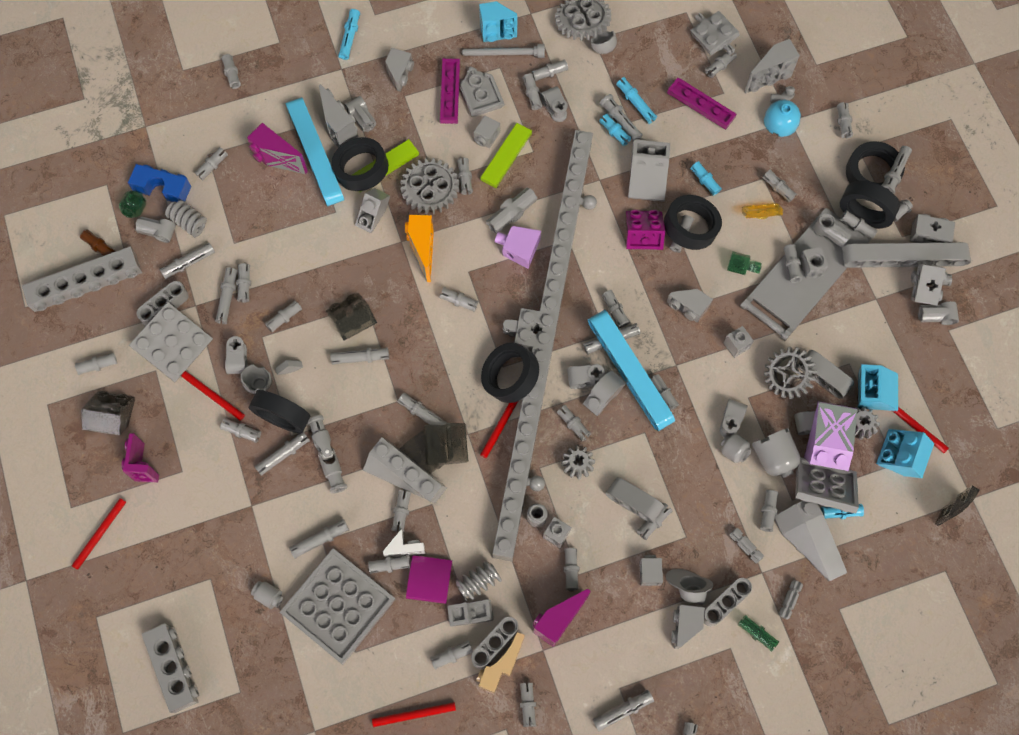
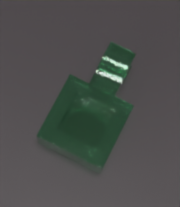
(740, 263)

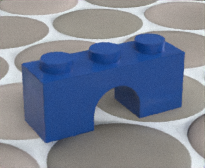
(146, 178)

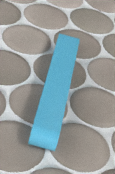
(314, 151)
(631, 370)

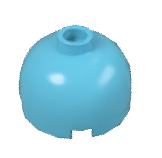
(782, 118)

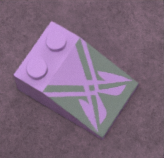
(832, 436)

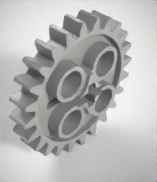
(591, 21)
(429, 186)

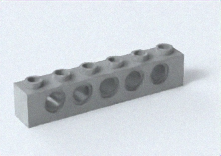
(54, 283)

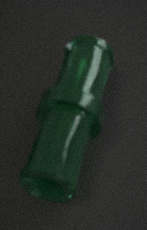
(758, 633)

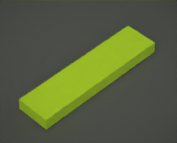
(506, 155)
(396, 157)

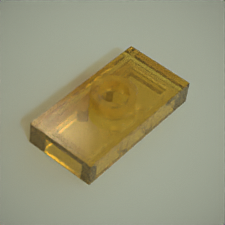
(762, 211)

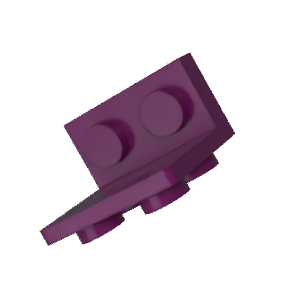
(645, 230)
(132, 463)

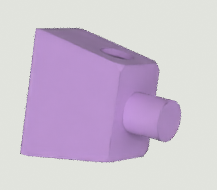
(519, 244)

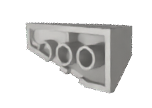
(809, 533)

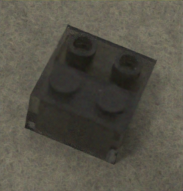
(351, 316)
(107, 413)

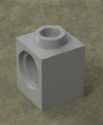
(486, 132)
(813, 255)
(738, 341)
(557, 532)
(651, 571)

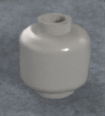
(735, 448)

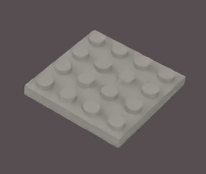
(337, 606)

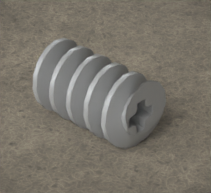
(186, 218)
(478, 580)

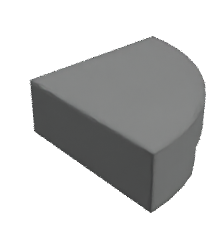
(288, 367)

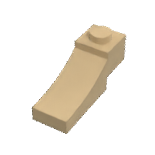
(491, 675)

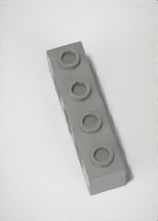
(153, 641)

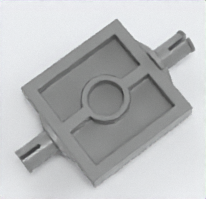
(715, 33)

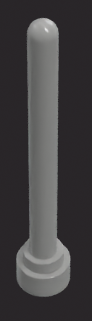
(538, 50)

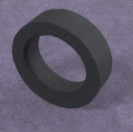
(866, 149)
(366, 180)
(876, 194)
(703, 208)
(525, 382)
(279, 411)

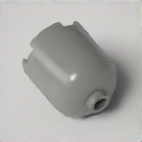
(778, 453)

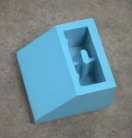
(497, 22)
(877, 388)
(906, 452)

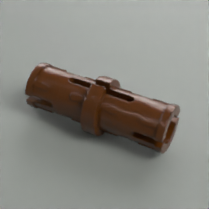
(97, 244)

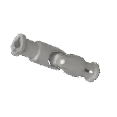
(322, 442)

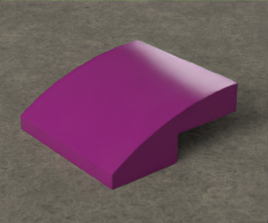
(429, 579)

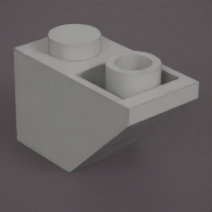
(398, 66)
(372, 209)
(690, 302)
(688, 623)

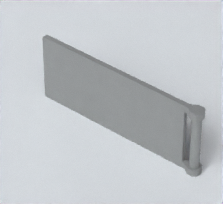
(794, 301)

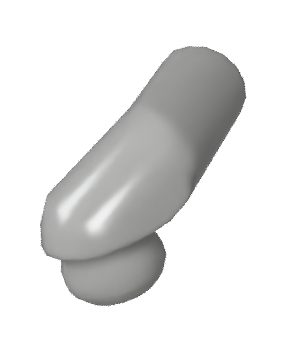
(788, 94)

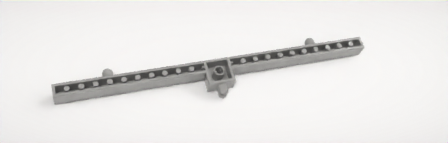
(541, 346)

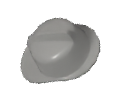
(691, 586)

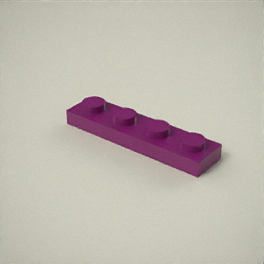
(450, 91)
(701, 103)

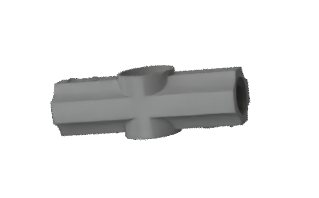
(511, 210)

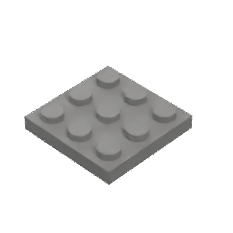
(171, 342)
(827, 486)

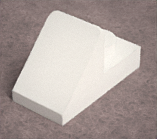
(397, 548)

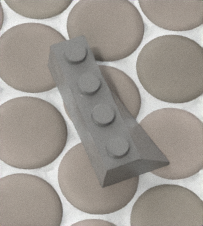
(397, 468)

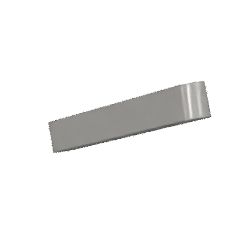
(905, 254)

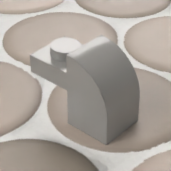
(604, 391)

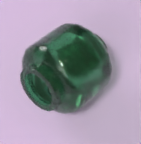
(132, 204)

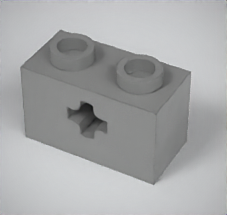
(932, 230)
(924, 275)

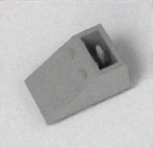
(774, 66)
(339, 122)
(649, 170)

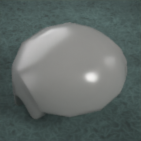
(604, 43)
(255, 378)

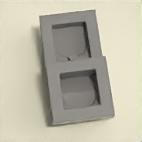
(470, 613)

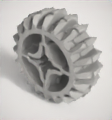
(774, 368)

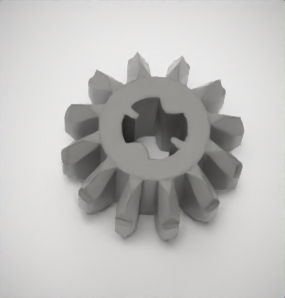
(869, 426)
(586, 464)

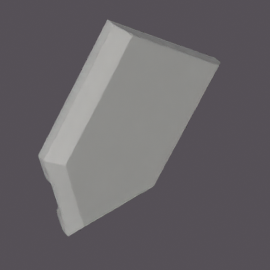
(480, 92)

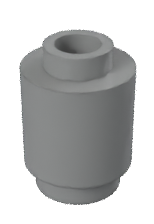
(537, 509)
(267, 594)

